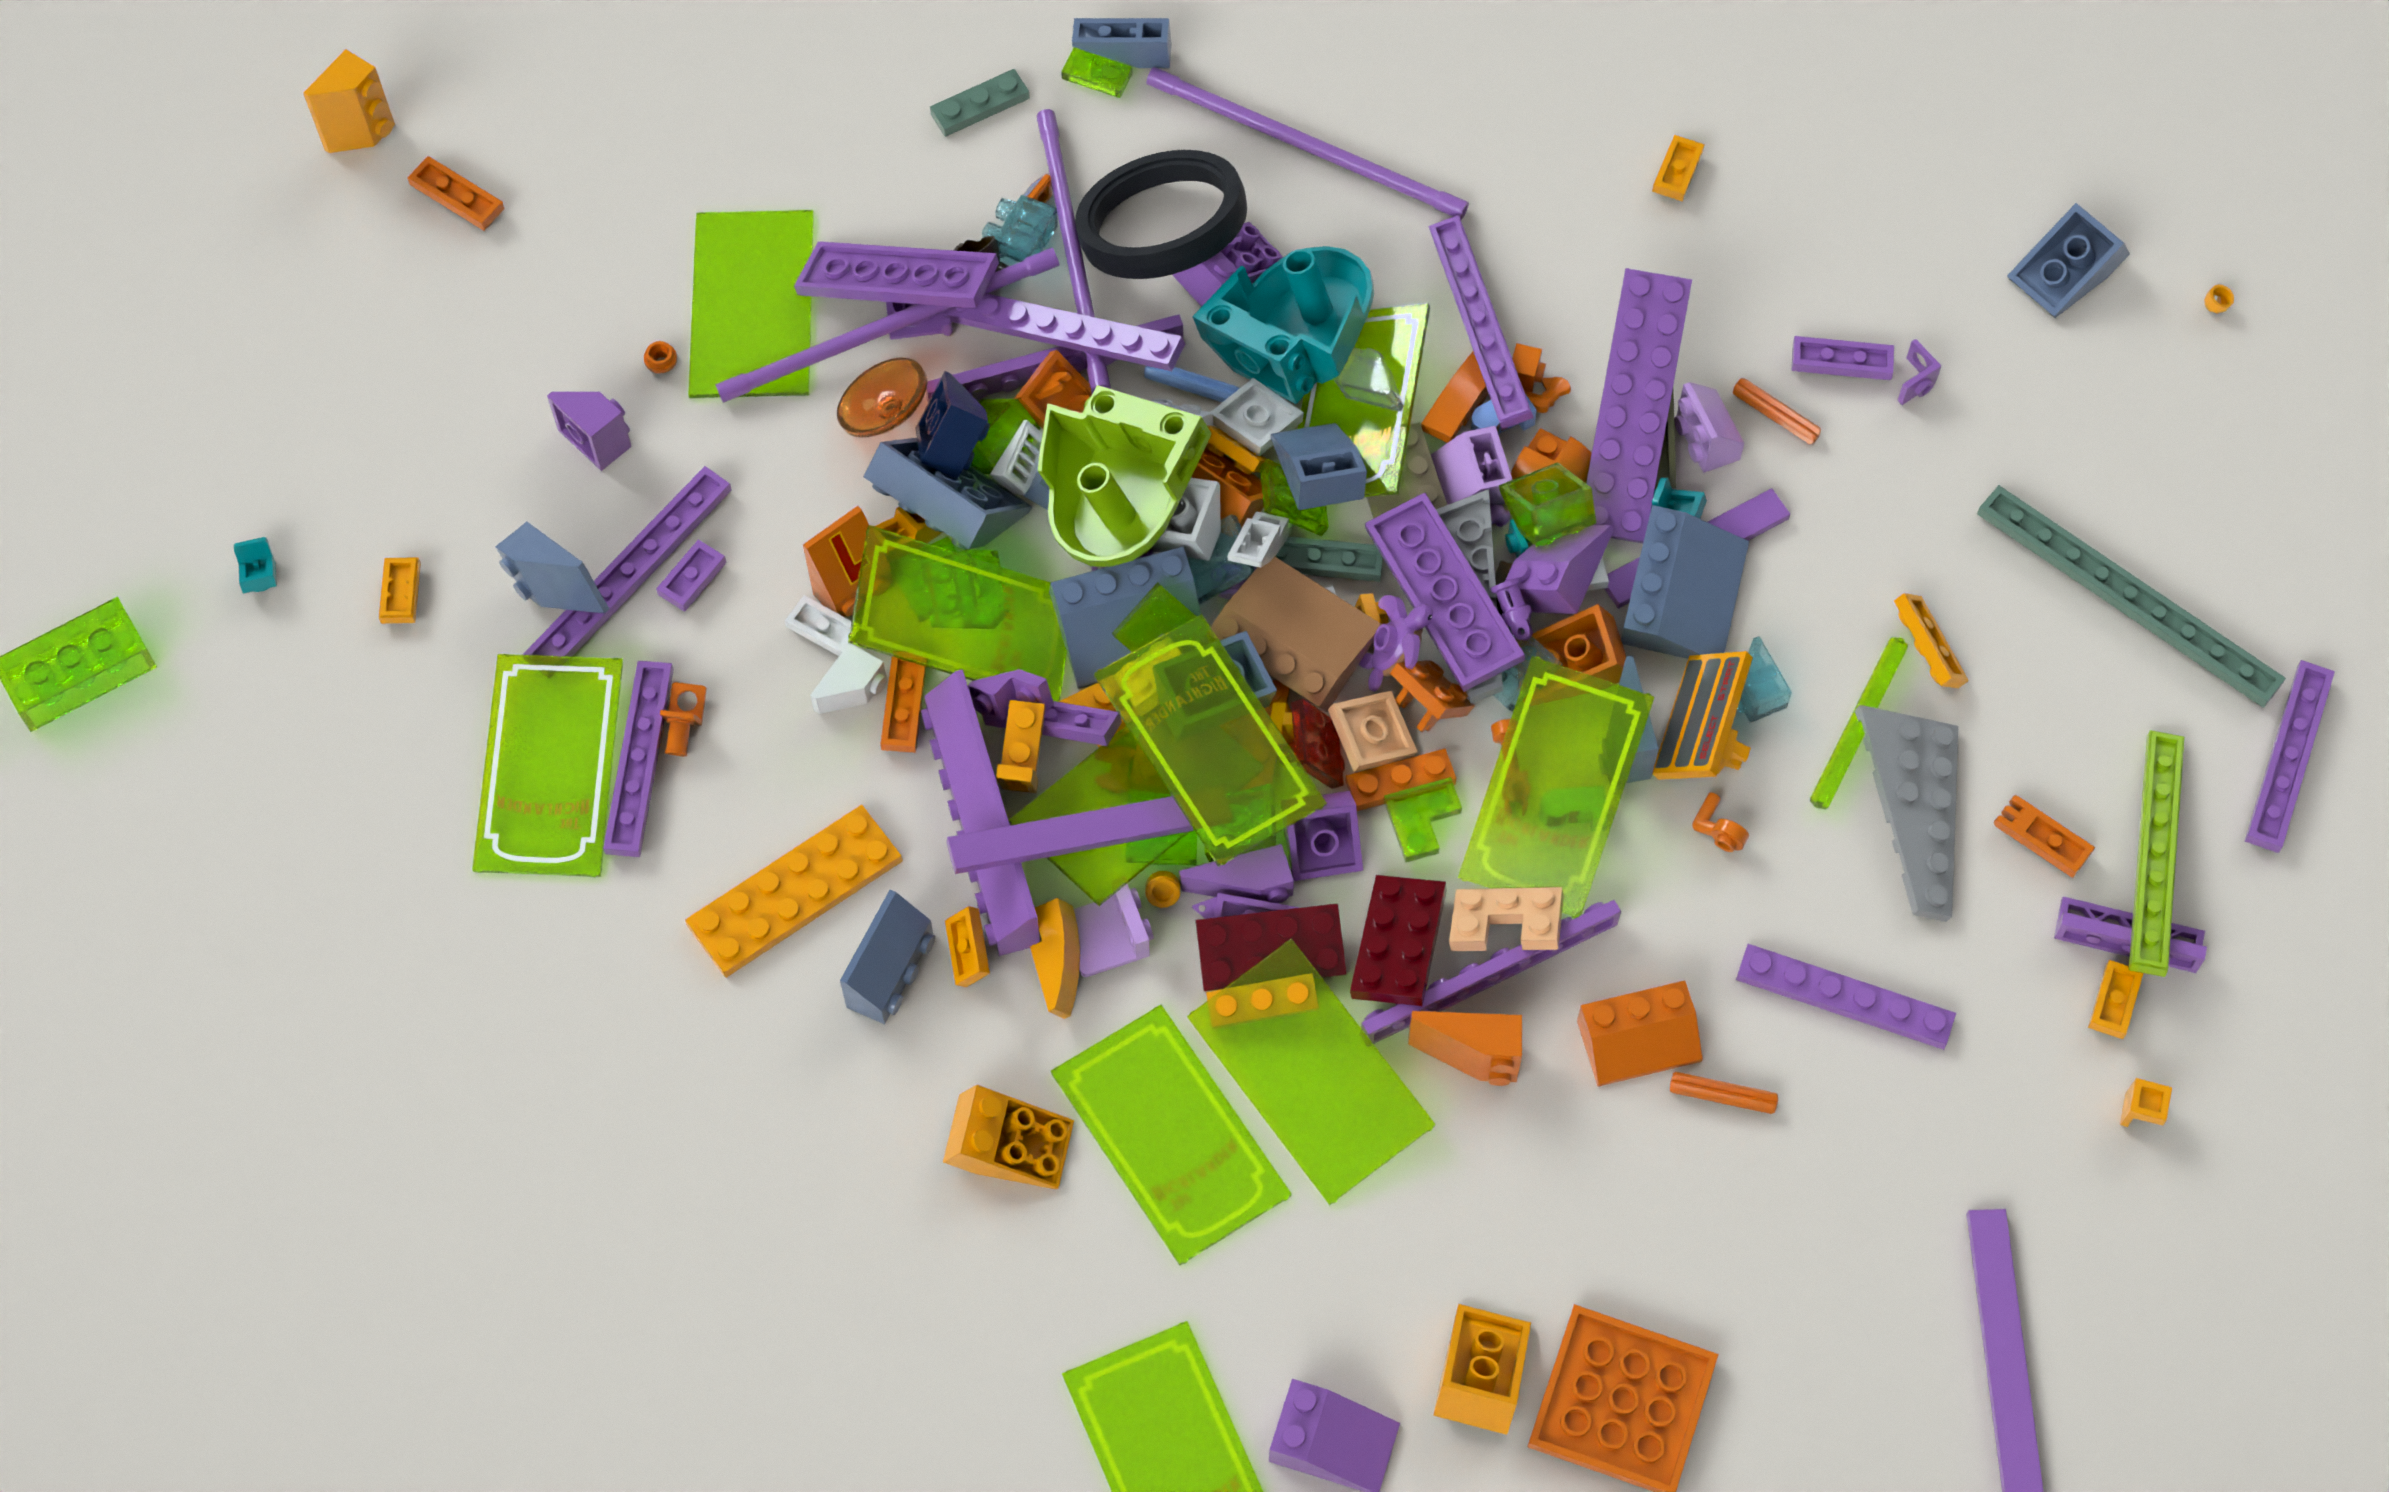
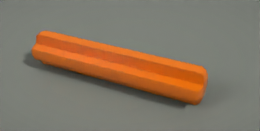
(1776, 411)
(1724, 1092)

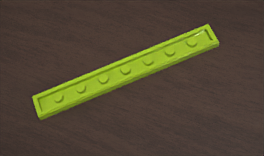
(2156, 854)

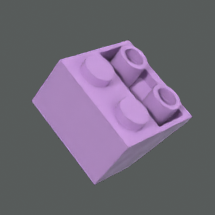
(1707, 427)
(1472, 465)

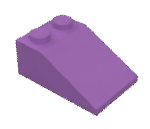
(1560, 573)
(1333, 1438)

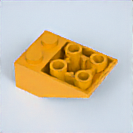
(1007, 1139)

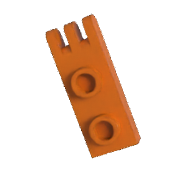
(2044, 836)

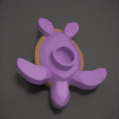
(1397, 640)

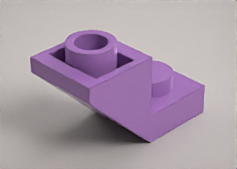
(993, 693)

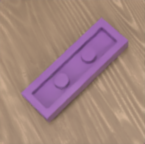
(1842, 358)

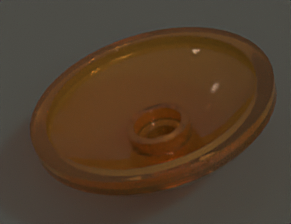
(882, 398)

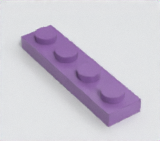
(1074, 723)

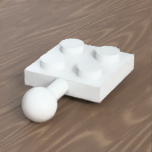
(1254, 415)

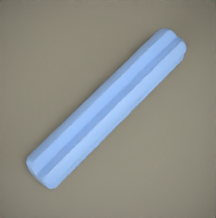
(1191, 382)

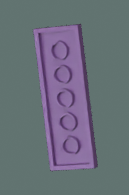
(897, 274)
(1437, 574)

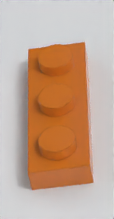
(456, 193)
(903, 706)
(1372, 784)

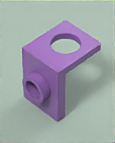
(1927, 376)

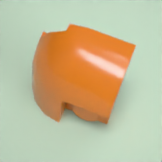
(1549, 449)

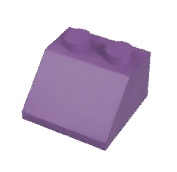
(591, 425)
(1326, 840)

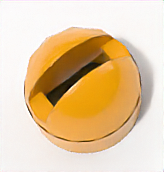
(2223, 302)

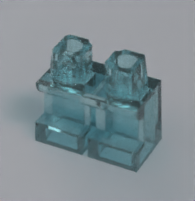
(1026, 227)

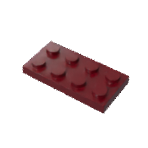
(1398, 940)
(1239, 942)

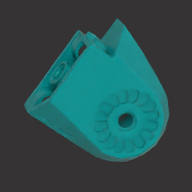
(1292, 321)

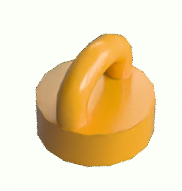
(1162, 889)

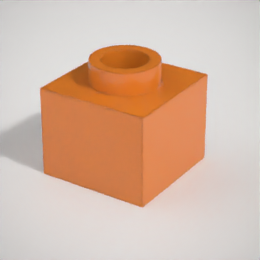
(1528, 365)

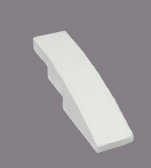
(1260, 539)

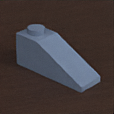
(1126, 40)

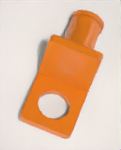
(682, 720)

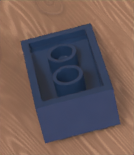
(950, 427)

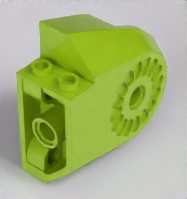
(1116, 473)

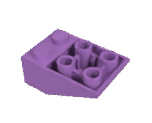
(1246, 250)

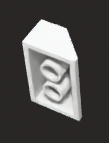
(1195, 521)

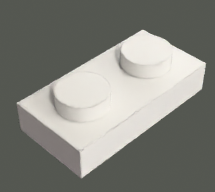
(819, 625)

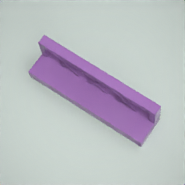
(2117, 939)

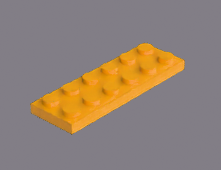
(793, 890)

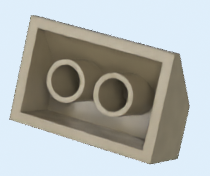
(1417, 477)

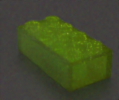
(74, 664)

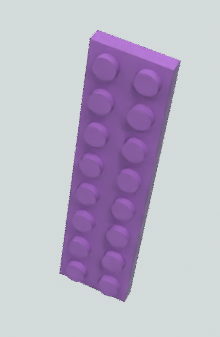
(1636, 400)

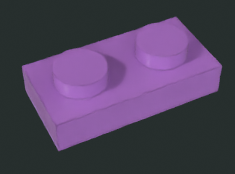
(691, 575)

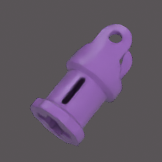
(1515, 615)

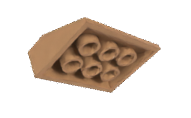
(1299, 631)

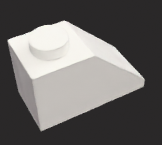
(849, 681)

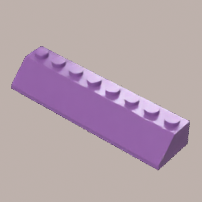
(979, 808)

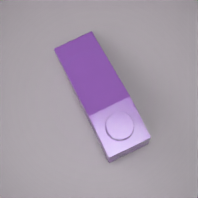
(1251, 875)

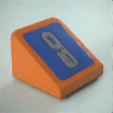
(1041, 189)

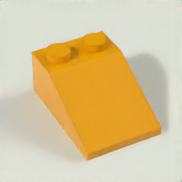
(1482, 1369)

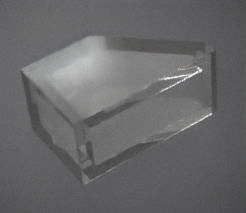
(1369, 380)

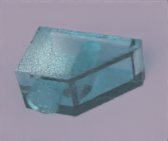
(1765, 687)

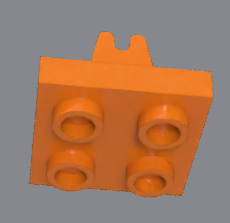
(1055, 384)
(1432, 690)

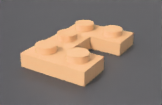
(1534, 908)

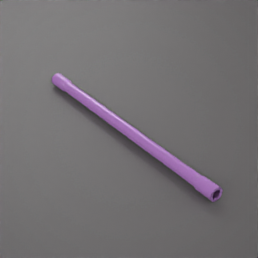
(1049, 134)
(1438, 199)
(746, 382)

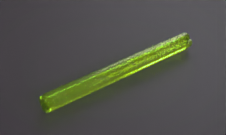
(1853, 731)

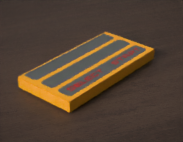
(1702, 715)

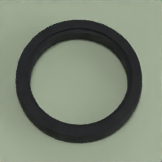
(1176, 254)

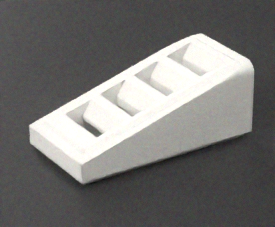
(1003, 470)

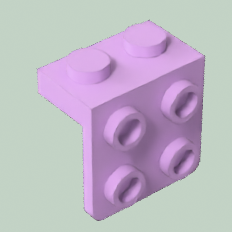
(1112, 933)

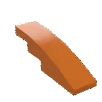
(1456, 402)

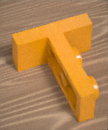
(1021, 747)

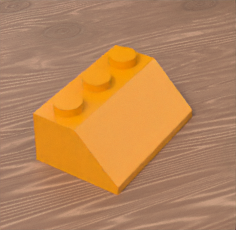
(349, 105)

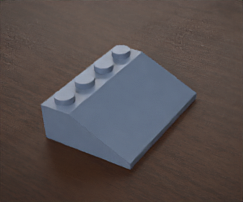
(965, 508)
(1684, 586)
(1099, 600)

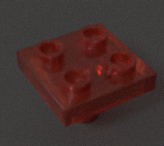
(1317, 744)

